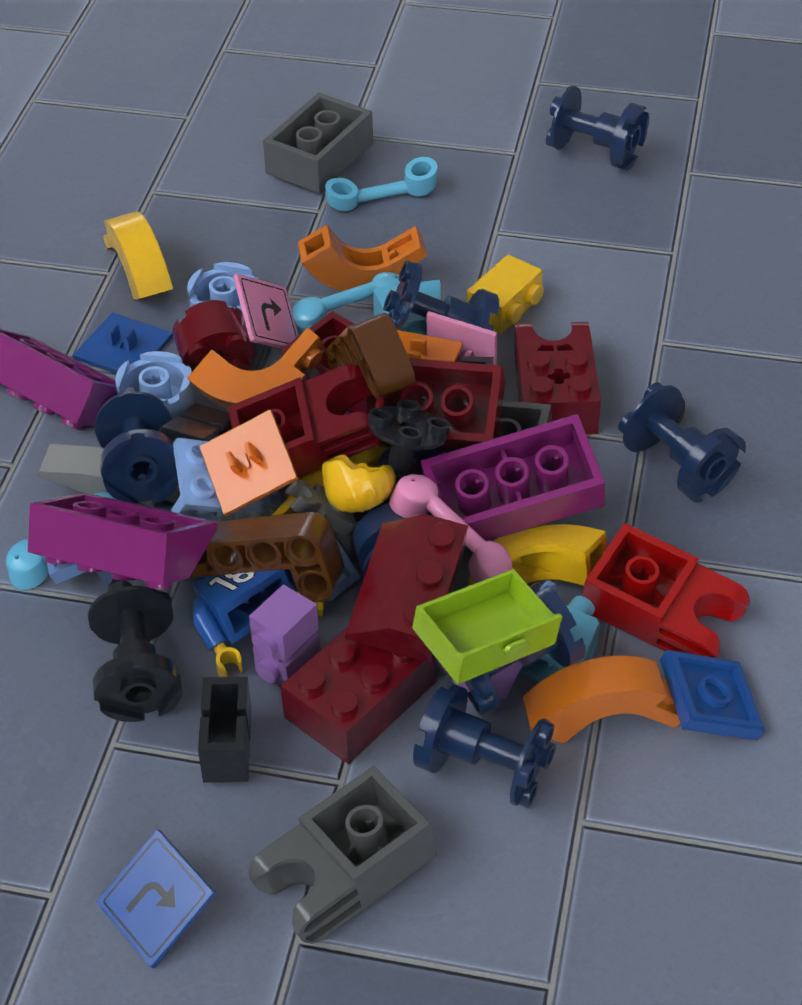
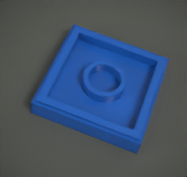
(711, 695)

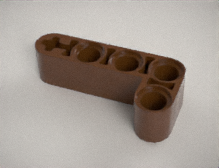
(377, 352)
(277, 542)

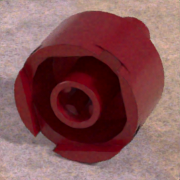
(216, 328)

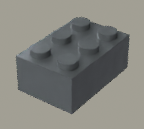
(318, 142)

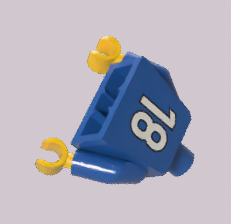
(225, 607)

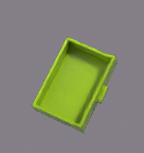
(486, 626)

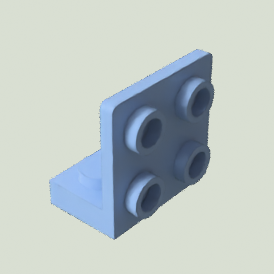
(196, 488)

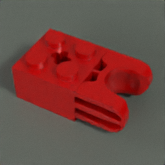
(661, 593)

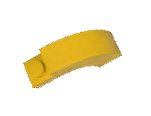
(139, 254)
(554, 552)

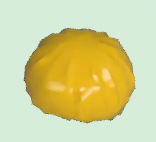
(357, 486)

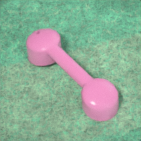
(419, 495)

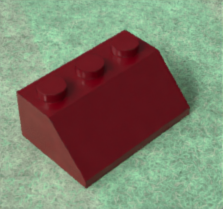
(409, 566)

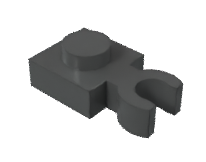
(315, 501)

